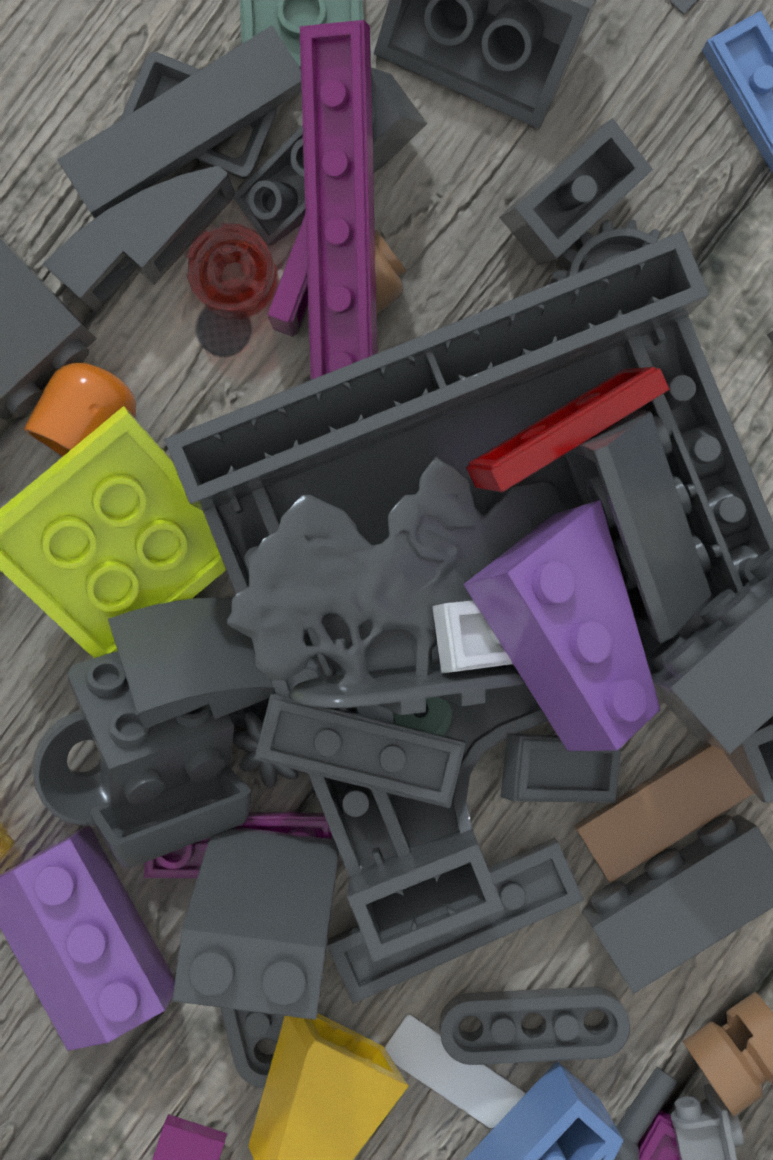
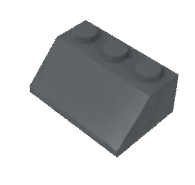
(488, 49)
(646, 520)

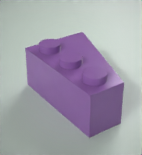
(571, 629)

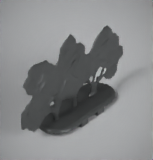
(326, 566)

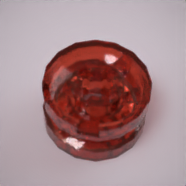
(229, 245)

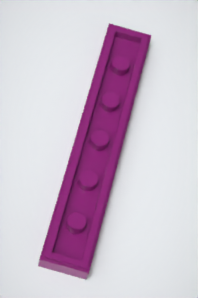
(338, 193)

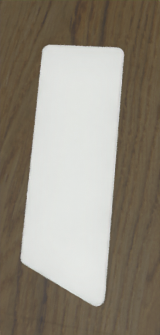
(469, 1087)

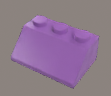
(83, 942)

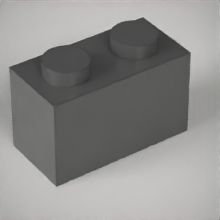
(576, 192)

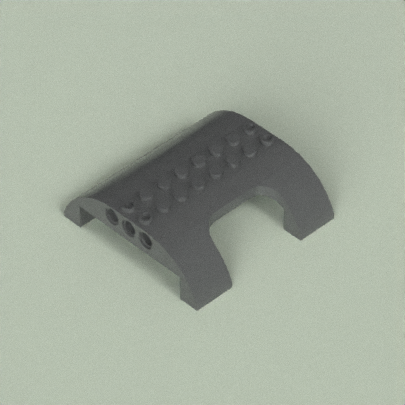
(453, 395)

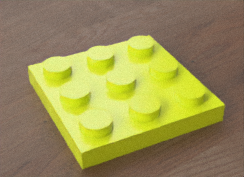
(106, 534)

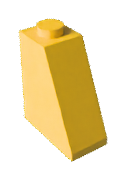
(323, 1093)

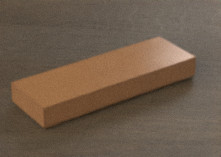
(662, 810)

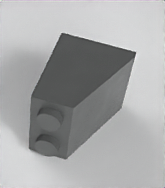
(35, 335)
(258, 923)

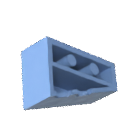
(553, 1122)

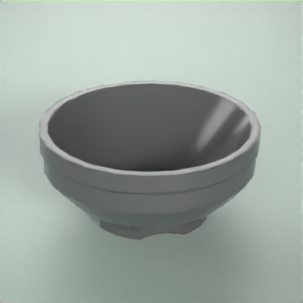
(62, 790)

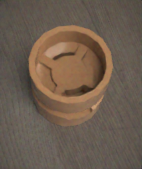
(738, 1053)

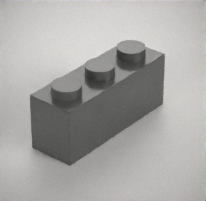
(684, 900)

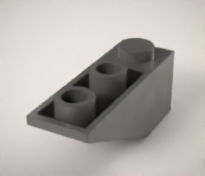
(276, 192)

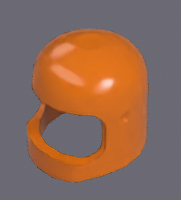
(76, 404)

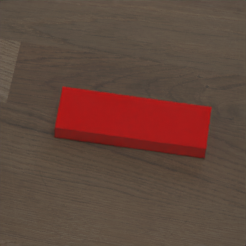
(566, 428)

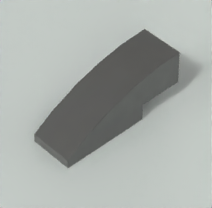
(140, 234)

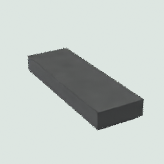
(360, 750)

